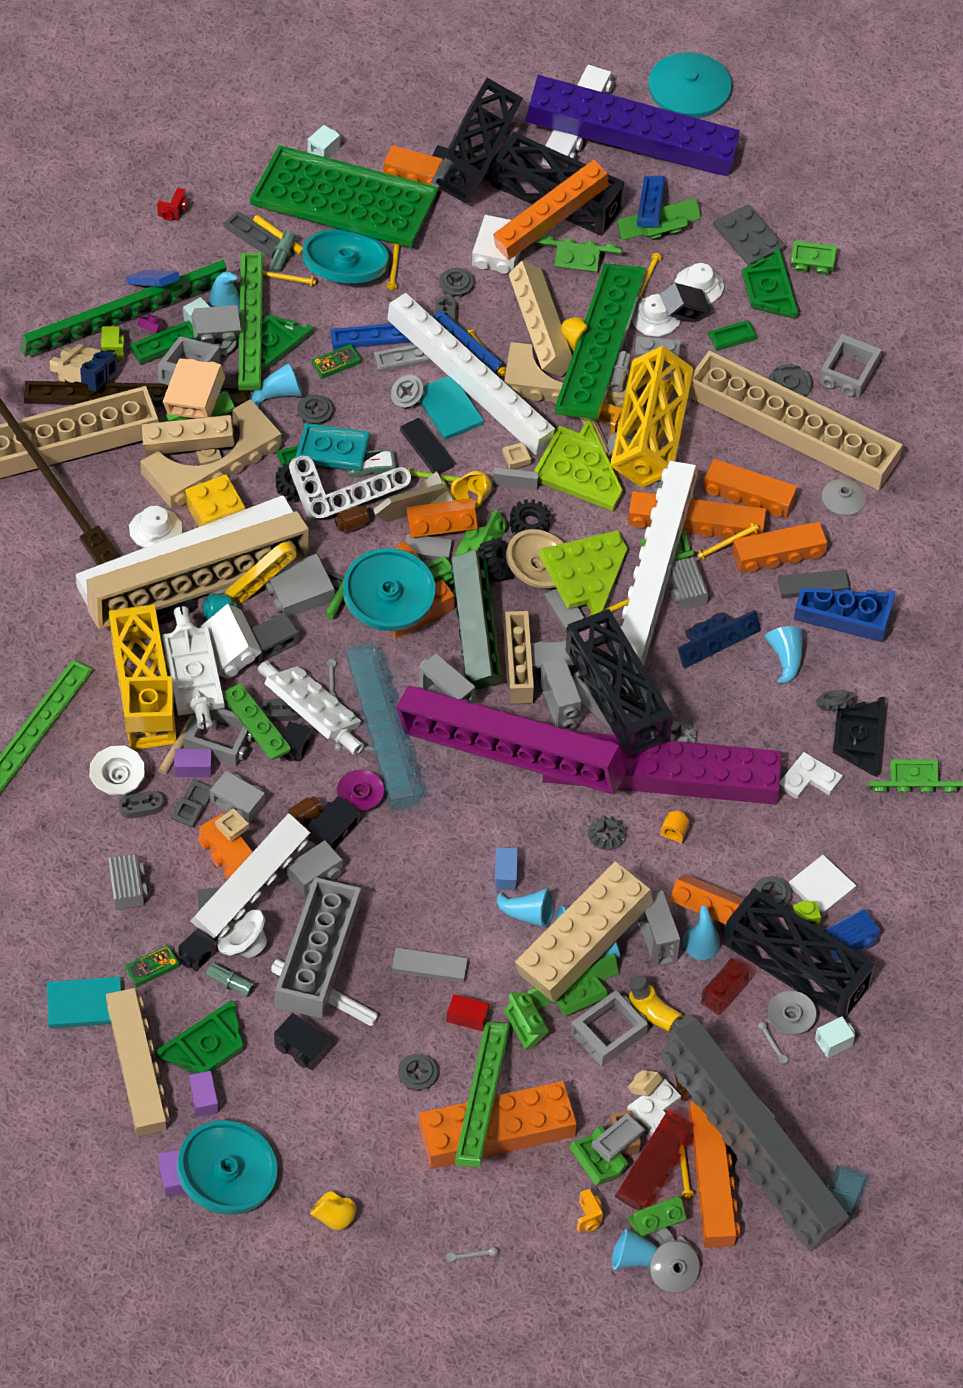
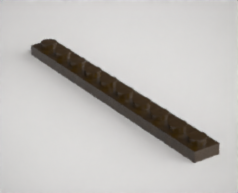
(74, 393)

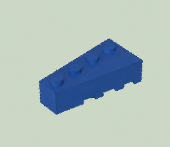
(846, 611)

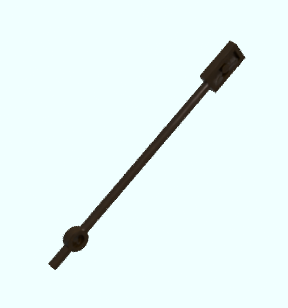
(93, 539)

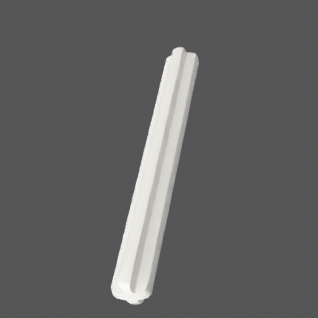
(340, 1001)

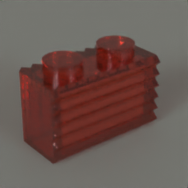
(725, 986)

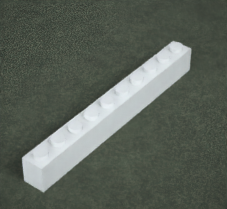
(470, 373)
(248, 517)
(657, 556)

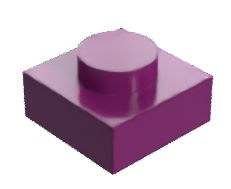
(151, 323)

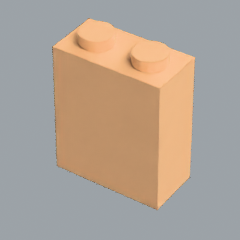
(194, 389)

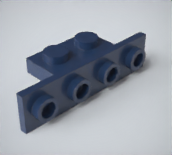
(715, 635)

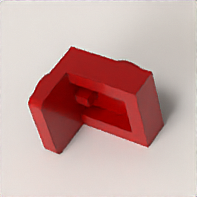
(174, 209)

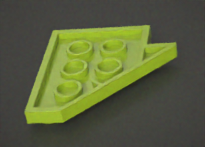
(579, 467)
(585, 568)

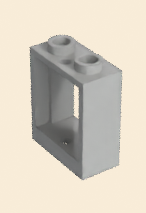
(190, 349)
(856, 350)
(440, 677)
(560, 693)
(219, 753)
(659, 931)
(593, 1044)

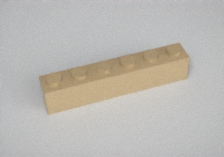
(541, 318)
(136, 1062)

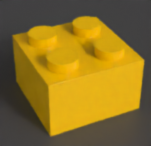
(213, 500)
(149, 704)

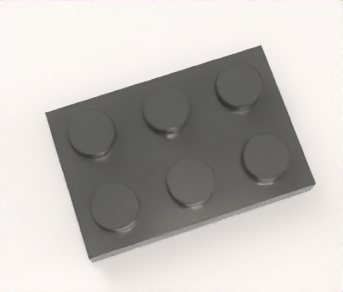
(748, 235)

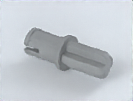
(620, 372)

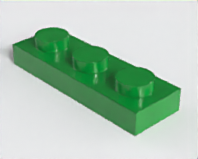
(160, 343)

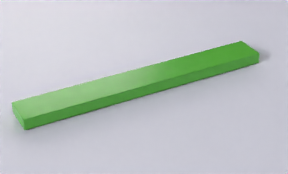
(250, 321)
(41, 721)
(482, 1094)

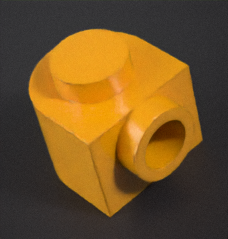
(675, 821)

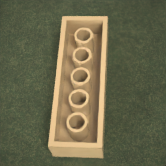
(584, 932)

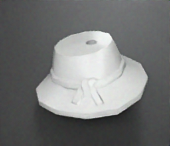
(704, 278)
(653, 320)
(147, 530)
(117, 762)
(244, 935)

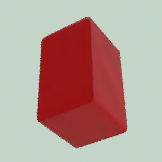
(467, 1012)

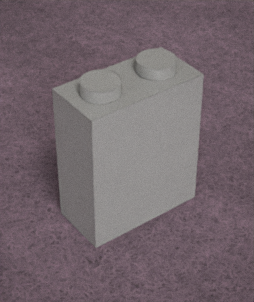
(301, 587)

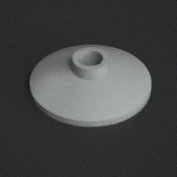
(844, 503)
(791, 1003)
(663, 1262)

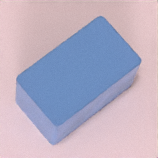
(506, 868)

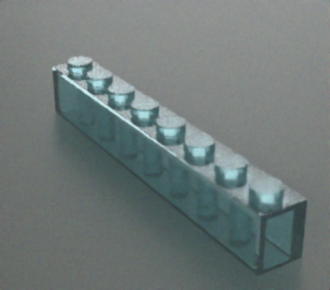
(382, 726)

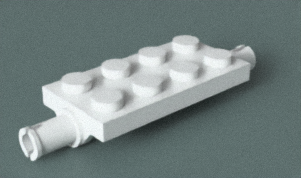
(193, 669)
(314, 704)

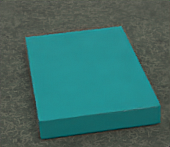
(449, 408)
(334, 446)
(80, 1001)

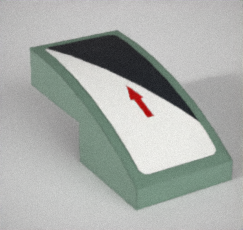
(376, 462)

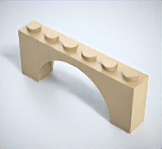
(532, 383)
(256, 440)

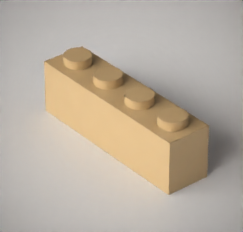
(188, 435)
(518, 657)

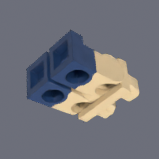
(85, 366)

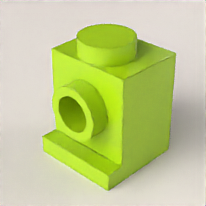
(112, 341)
(808, 911)

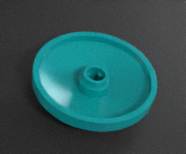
(690, 84)
(345, 256)
(389, 589)
(226, 1167)

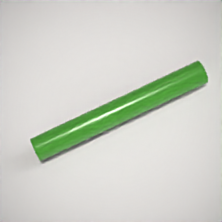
(333, 607)

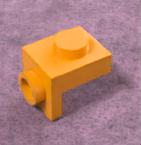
(610, 415)
(592, 1207)

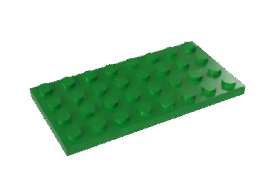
(344, 196)

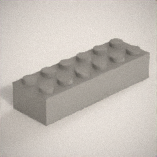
(317, 948)

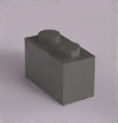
(274, 636)

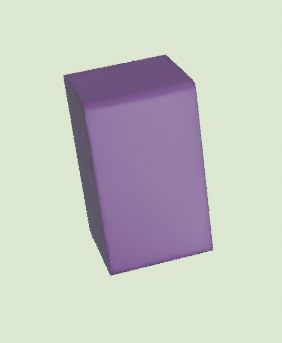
(193, 763)
(203, 1094)
(169, 1175)

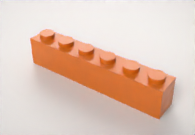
(551, 209)
(702, 516)
(713, 1182)

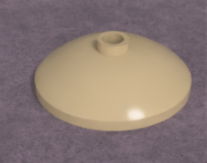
(524, 557)

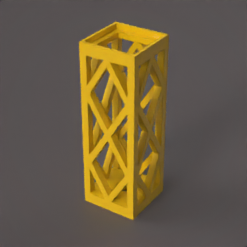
(644, 462)
(132, 625)

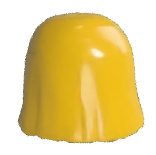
(572, 330)
(476, 482)
(334, 1211)

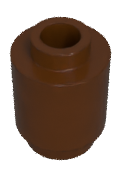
(351, 518)
(306, 810)

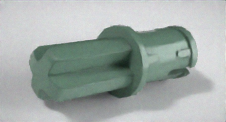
(282, 250)
(230, 979)

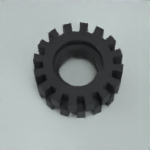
(287, 489)
(529, 509)
(496, 559)

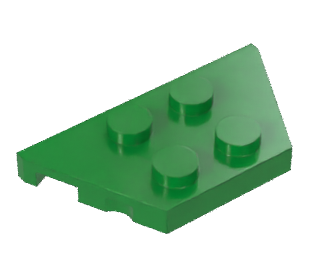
(769, 286)
(279, 338)
(206, 1043)

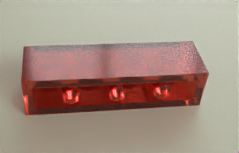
(654, 1160)

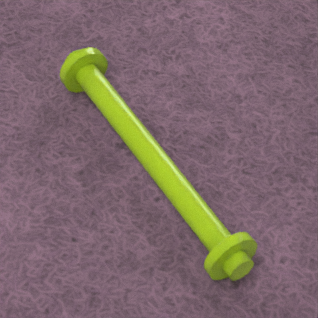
(427, 475)

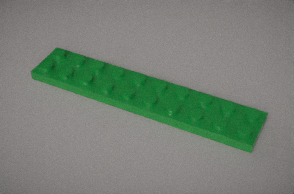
(117, 310)
(601, 342)

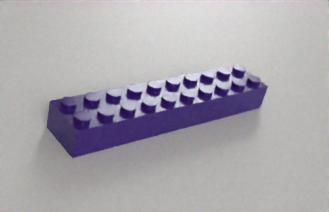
(632, 125)

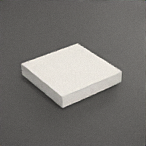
(823, 884)

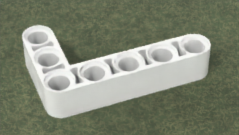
(346, 493)

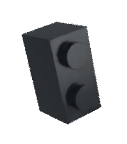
(685, 302)
(334, 823)
(302, 1042)

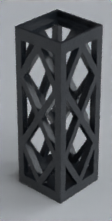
(464, 163)
(606, 203)
(655, 724)
(744, 942)

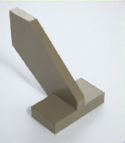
(433, 491)

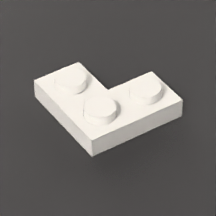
(809, 771)
(651, 1109)

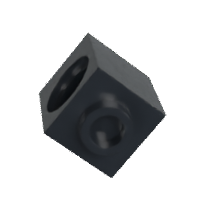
(298, 739)
(196, 950)

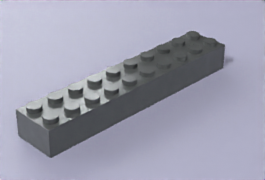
(753, 1135)

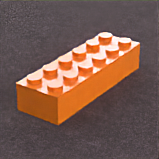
(516, 1123)

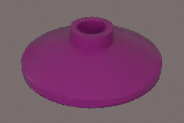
(364, 782)

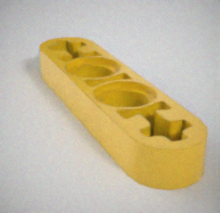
(261, 573)

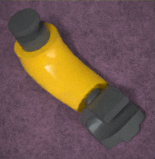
(653, 1008)

